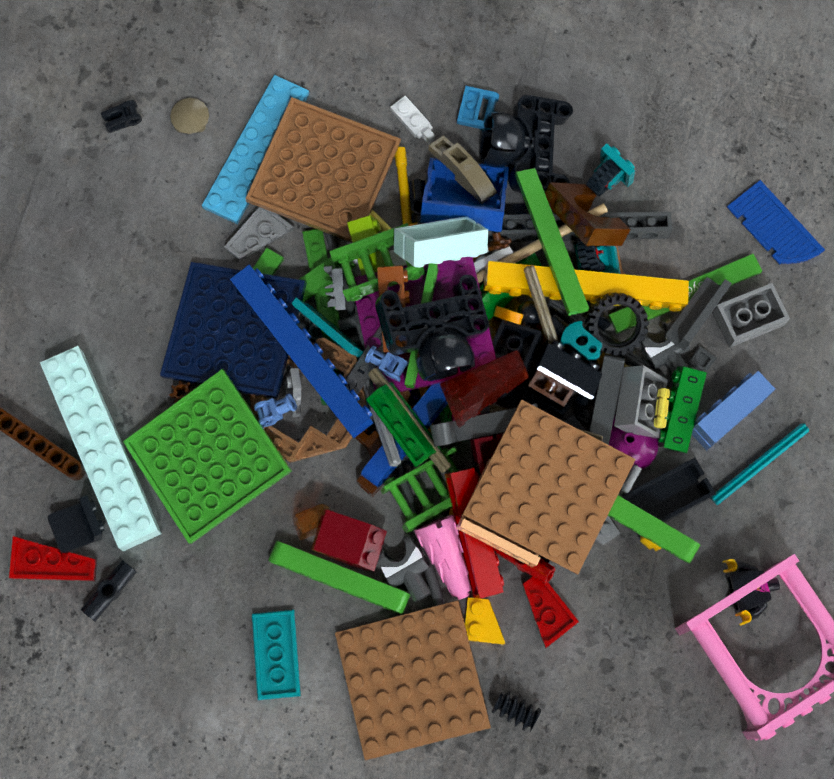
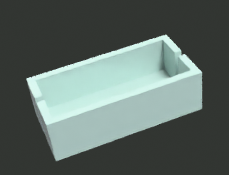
(440, 241)

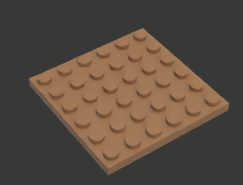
(322, 169)
(549, 487)
(412, 680)

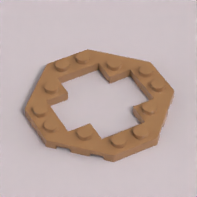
(314, 441)

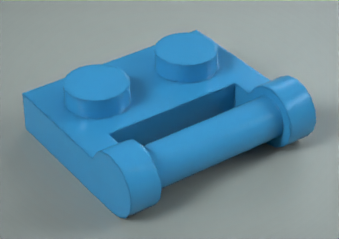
(471, 107)

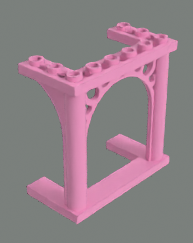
(759, 720)

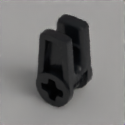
(120, 116)

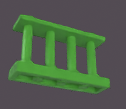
(362, 250)
(430, 510)

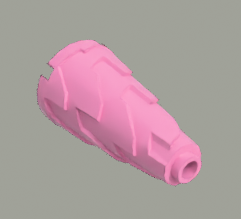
(445, 551)

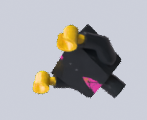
(754, 603)

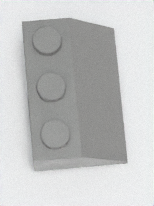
(638, 401)

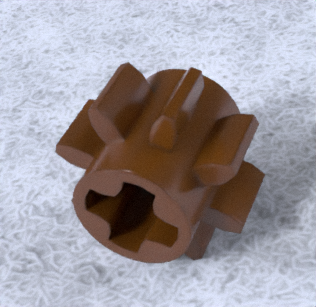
(180, 388)

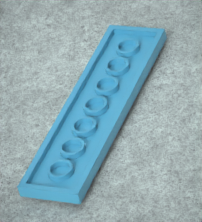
(234, 181)

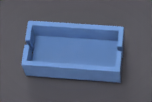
(734, 408)

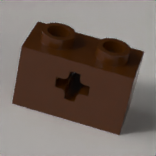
(550, 387)

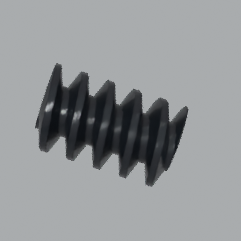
(516, 710)

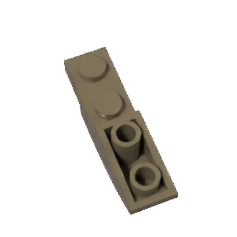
(464, 167)

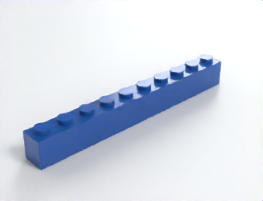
(302, 352)

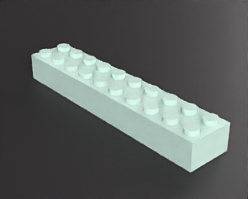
(100, 449)

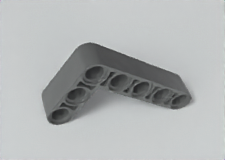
(474, 427)

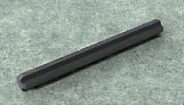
(631, 357)

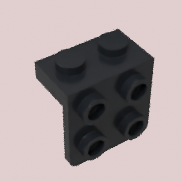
(76, 525)

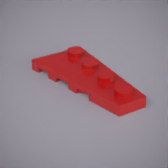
(42, 562)

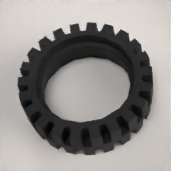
(641, 324)

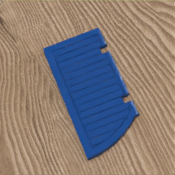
(774, 226)

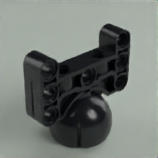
(517, 138)
(439, 343)

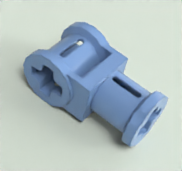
(389, 364)
(271, 410)

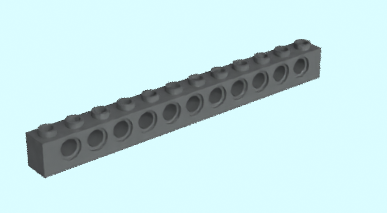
(642, 225)

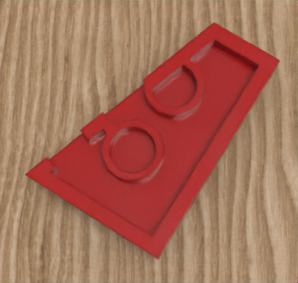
(549, 611)

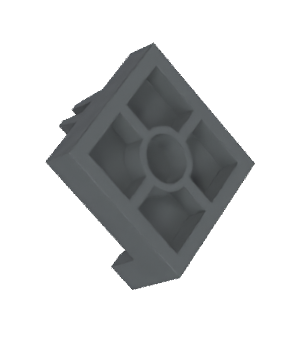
(337, 297)

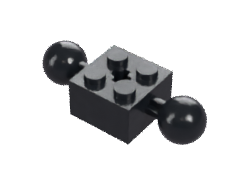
(519, 337)

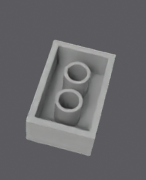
(751, 315)

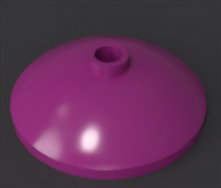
(642, 448)

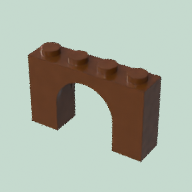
(572, 205)

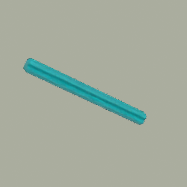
(760, 463)

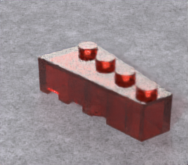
(482, 386)

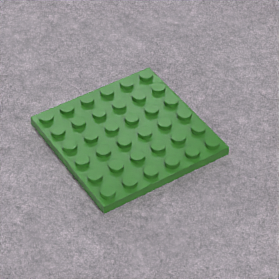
(207, 456)

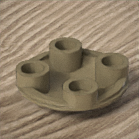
(189, 116)

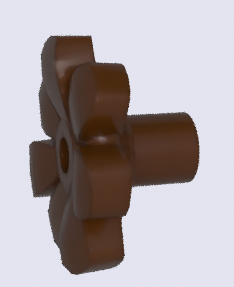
(498, 242)

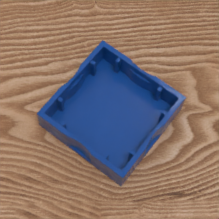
(448, 199)

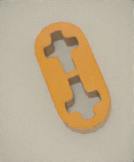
(508, 315)

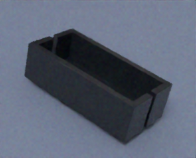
(673, 492)

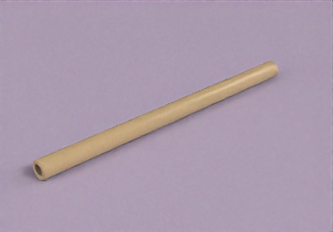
(536, 245)

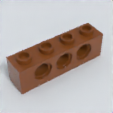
(386, 275)

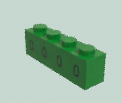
(682, 408)

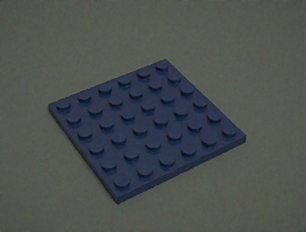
(222, 331)

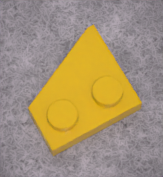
(482, 623)

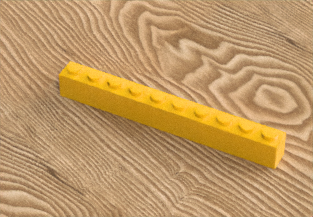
(648, 291)

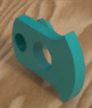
(576, 330)

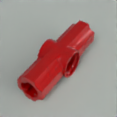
(542, 572)

